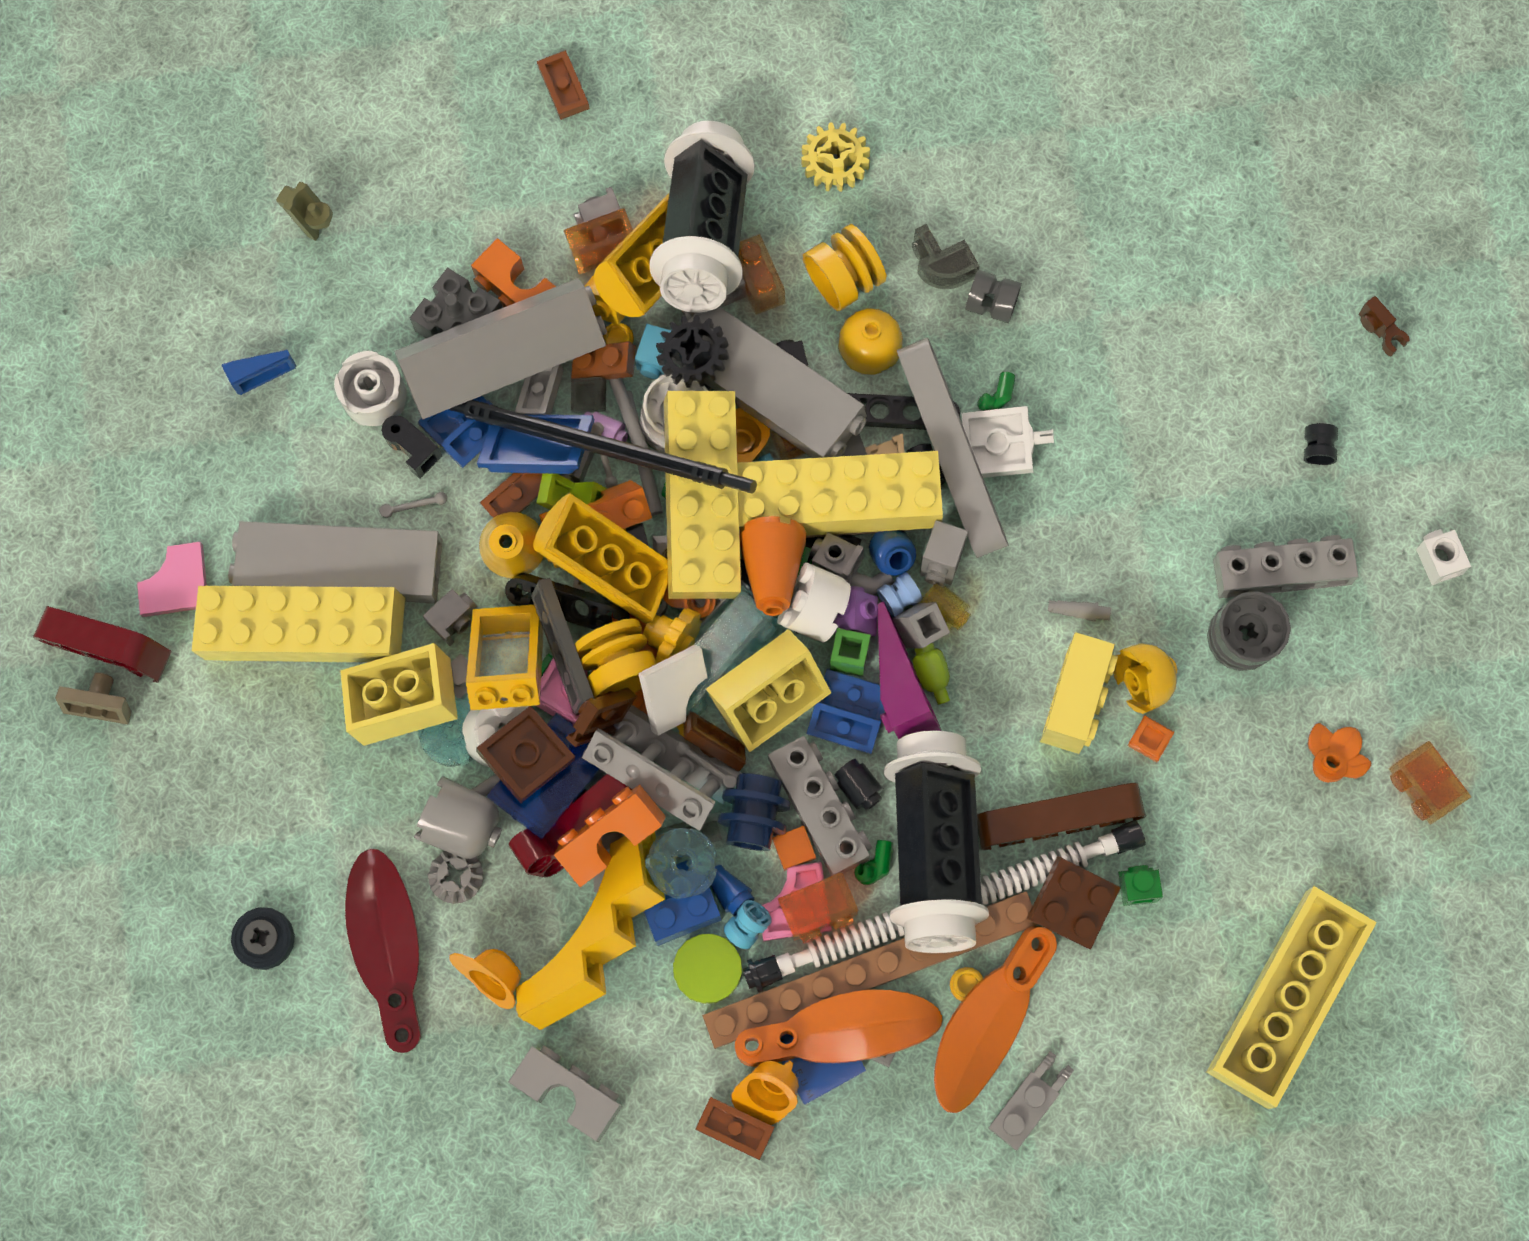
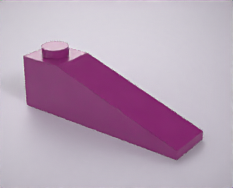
(900, 693)

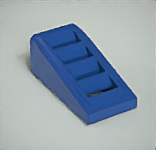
(257, 370)

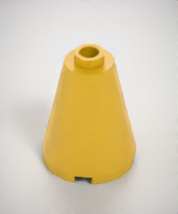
(520, 555)

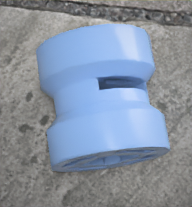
(900, 594)

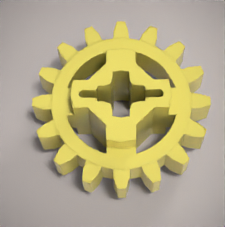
(848, 149)

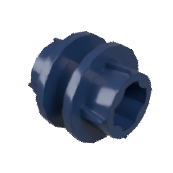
(754, 812)

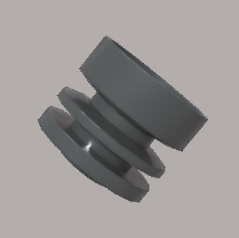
(1266, 626)

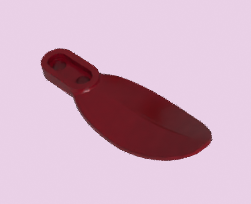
(384, 942)

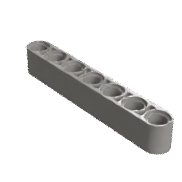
(953, 448)

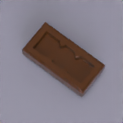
(714, 741)

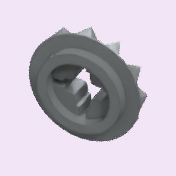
(449, 891)

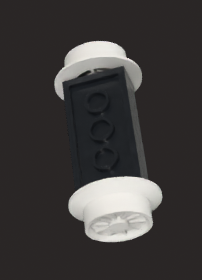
(703, 217)
(937, 842)

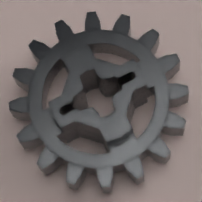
(682, 342)

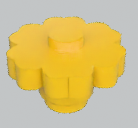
(672, 635)

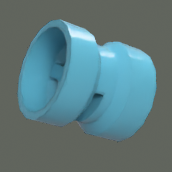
(744, 928)

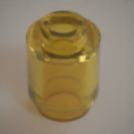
(950, 605)

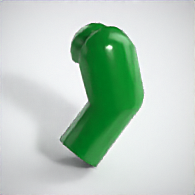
(1001, 396)
(877, 867)

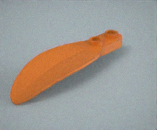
(989, 1022)
(845, 1029)

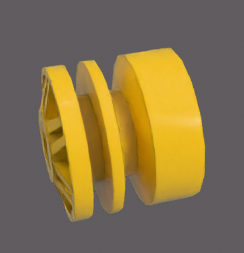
(844, 267)
(615, 656)

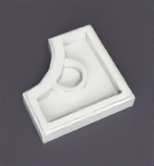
(669, 687)

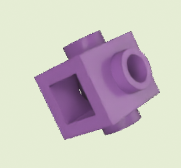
(860, 613)

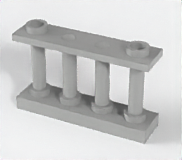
(663, 787)

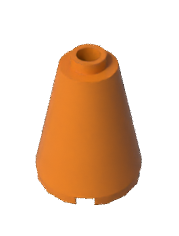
(772, 560)

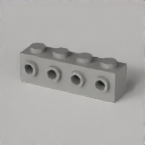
(1285, 567)
(819, 807)

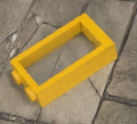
(504, 658)

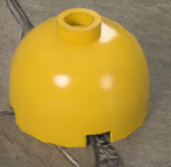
(870, 341)
(1147, 675)

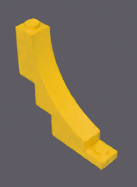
(605, 933)

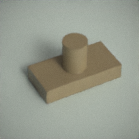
(95, 702)

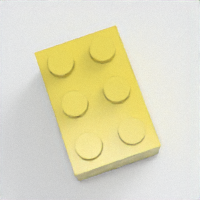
(769, 690)
(1079, 693)
(398, 694)

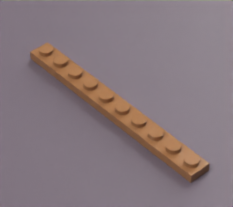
(856, 974)

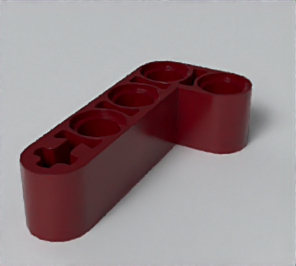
(102, 642)
(538, 855)

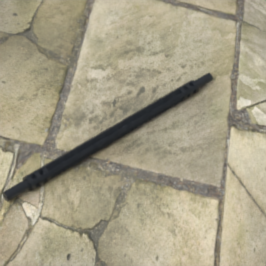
(624, 451)

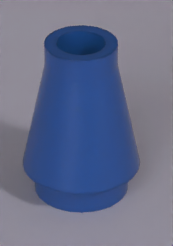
(730, 890)

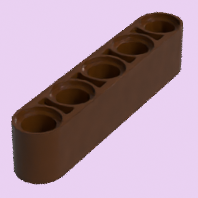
(1060, 814)

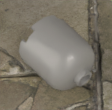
(459, 821)

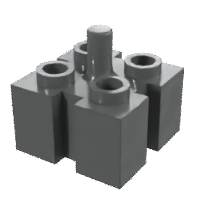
(452, 305)

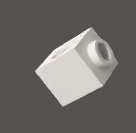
(1437, 569)

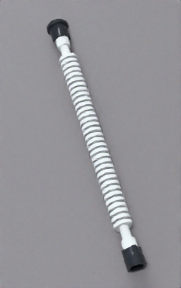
(772, 968)

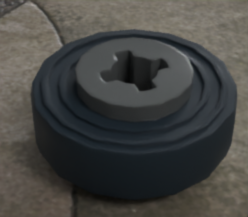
(270, 948)

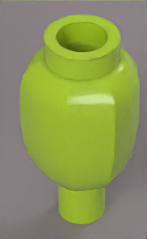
(932, 671)

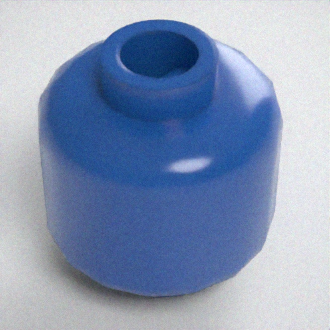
(892, 552)

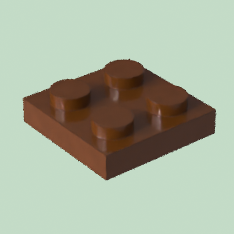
(525, 754)
(1073, 902)

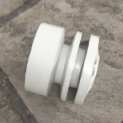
(653, 409)

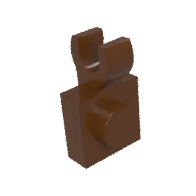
(1378, 319)

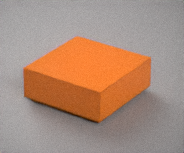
(1150, 738)
(794, 848)

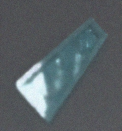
(730, 642)

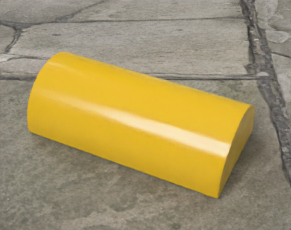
(625, 274)
(603, 557)

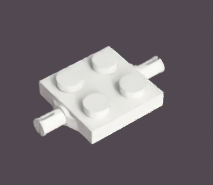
(1003, 440)

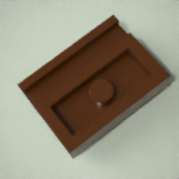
(601, 714)

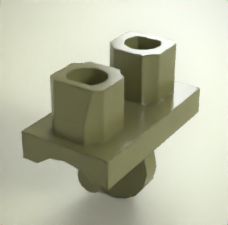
(305, 209)

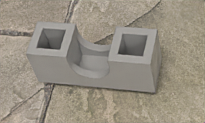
(593, 1107)

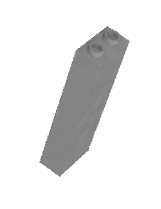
(501, 347)
(783, 391)
(337, 558)

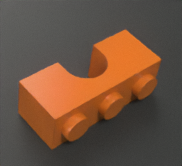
(497, 271)
(621, 504)
(631, 814)

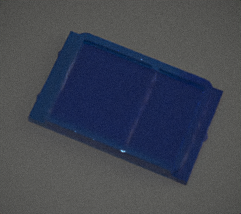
(553, 799)

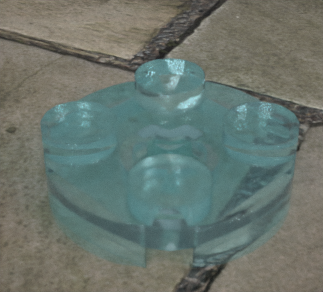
(437, 746)
(701, 863)

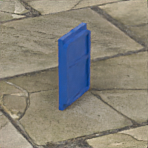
(522, 453)

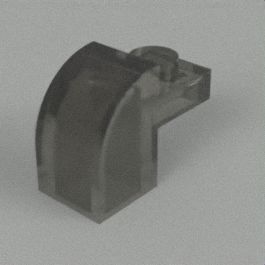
(944, 267)

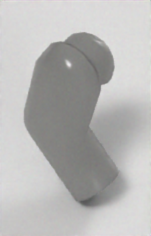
(871, 584)

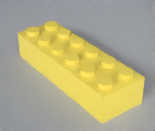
(846, 492)
(700, 517)
(298, 623)
(1291, 998)

